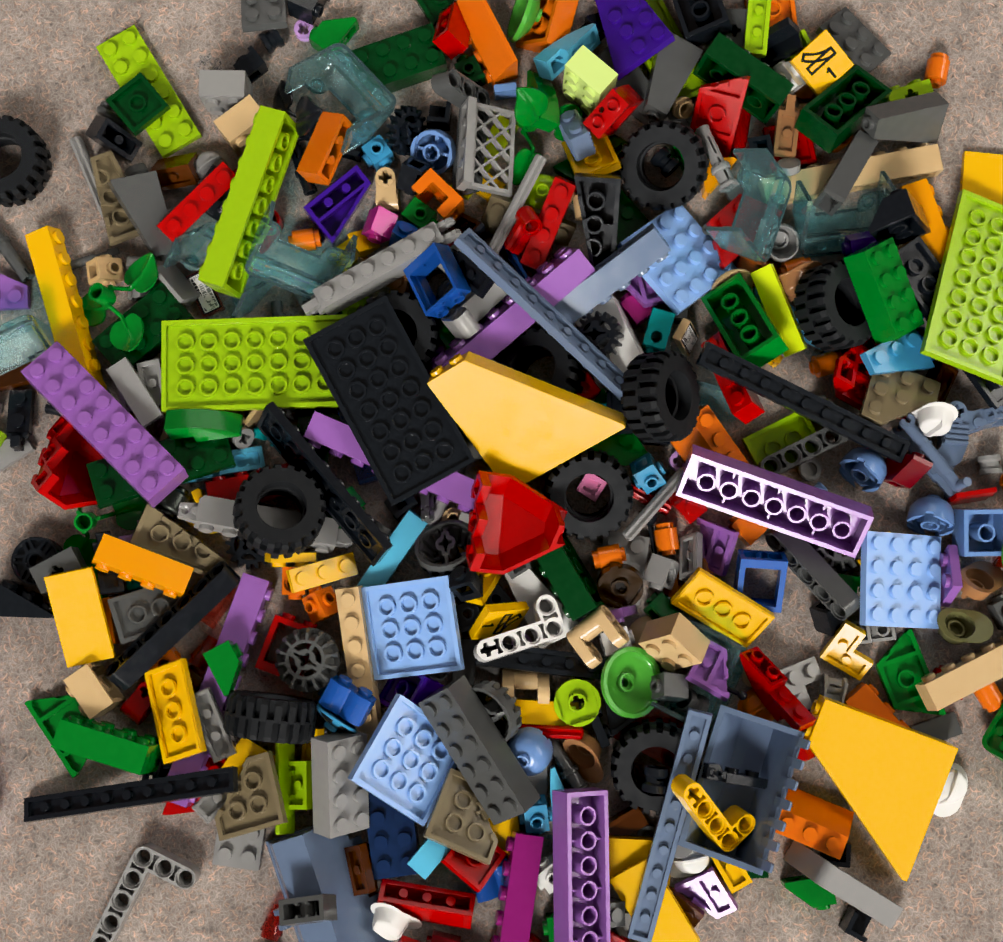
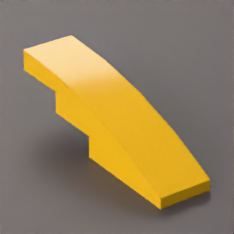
(540, 713)

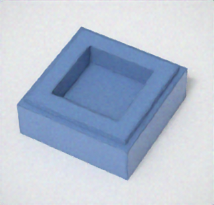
(505, 91)

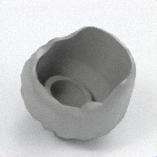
(786, 244)

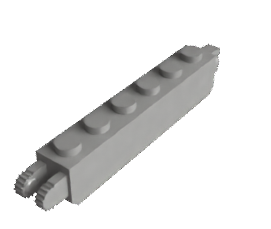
(377, 270)
(215, 515)

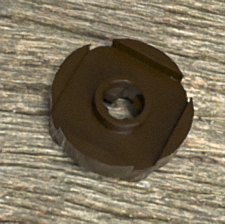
(620, 573)

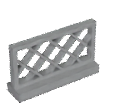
(467, 148)

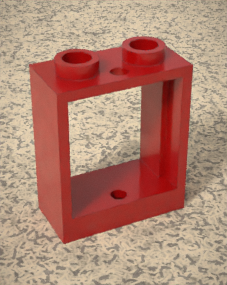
(617, 107)
(287, 619)

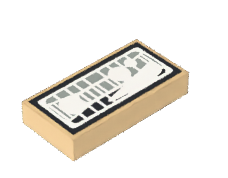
(685, 337)

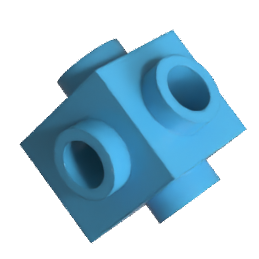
(377, 159)
(648, 473)
(537, 817)

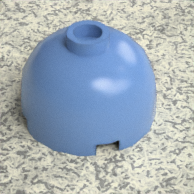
(434, 148)
(864, 468)
(932, 515)
(531, 750)

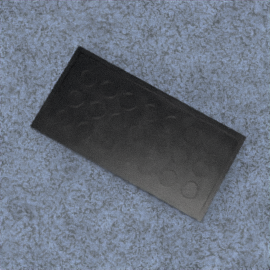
(388, 400)

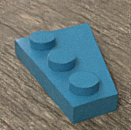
(897, 356)

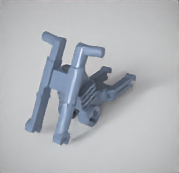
(949, 446)

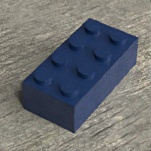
(391, 840)

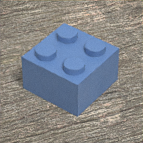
(978, 531)

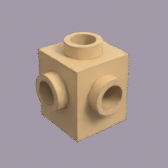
(105, 270)

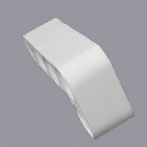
(517, 635)

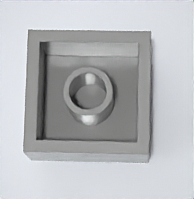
(223, 89)

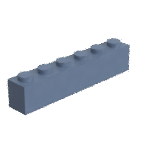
(614, 274)

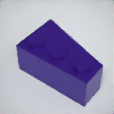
(338, 203)

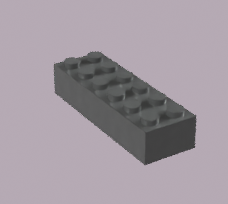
(479, 751)

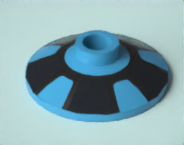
(334, 721)

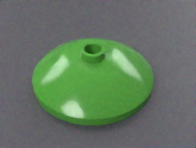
(522, 18)
(635, 670)

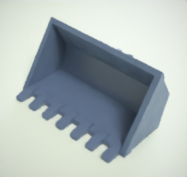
(759, 746)
(318, 865)

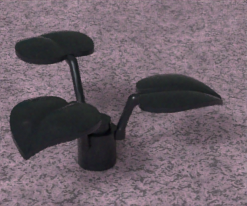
(306, 111)

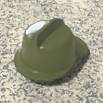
(964, 626)

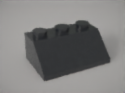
(899, 218)

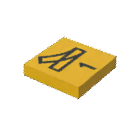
(821, 62)
(498, 619)

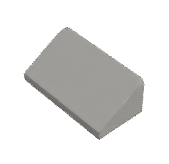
(178, 284)

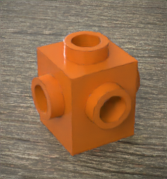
(320, 603)

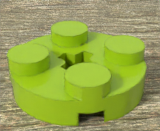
(588, 710)

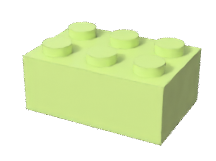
(587, 80)

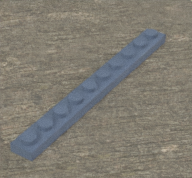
(541, 311)
(668, 828)

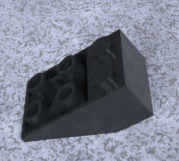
(21, 603)

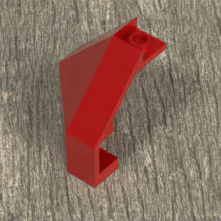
(63, 468)
(510, 524)

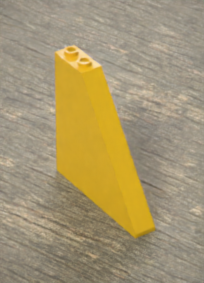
(517, 419)
(883, 773)

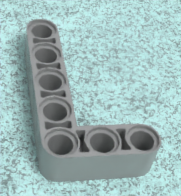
(842, 884)
(133, 889)

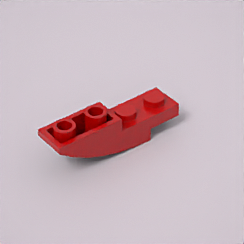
(771, 689)

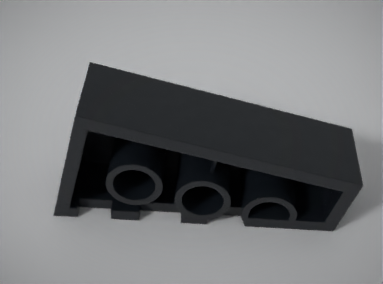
(600, 212)

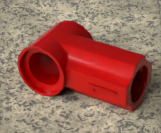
(527, 225)

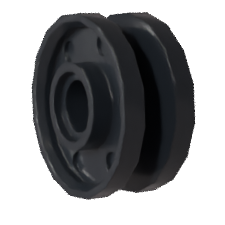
(26, 554)

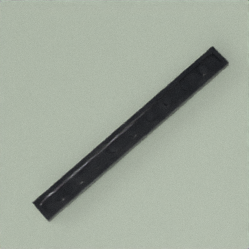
(802, 402)
(131, 794)

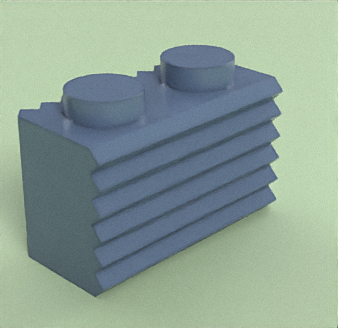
(576, 135)

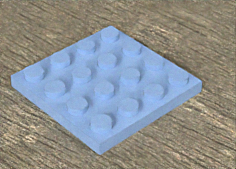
(690, 264)
(900, 580)
(412, 628)
(404, 761)

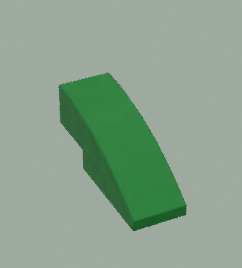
(551, 118)
(202, 424)

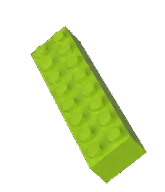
(250, 193)

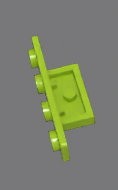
(295, 785)

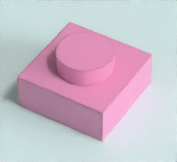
(591, 486)

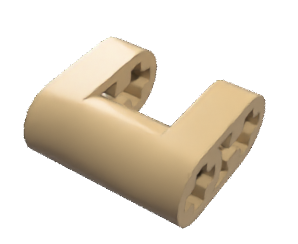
(591, 626)
(529, 681)

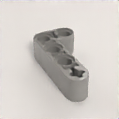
(464, 317)

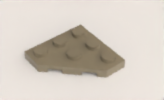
(896, 395)
(256, 803)
(461, 821)

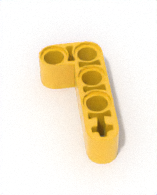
(722, 829)

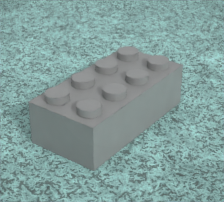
(337, 802)

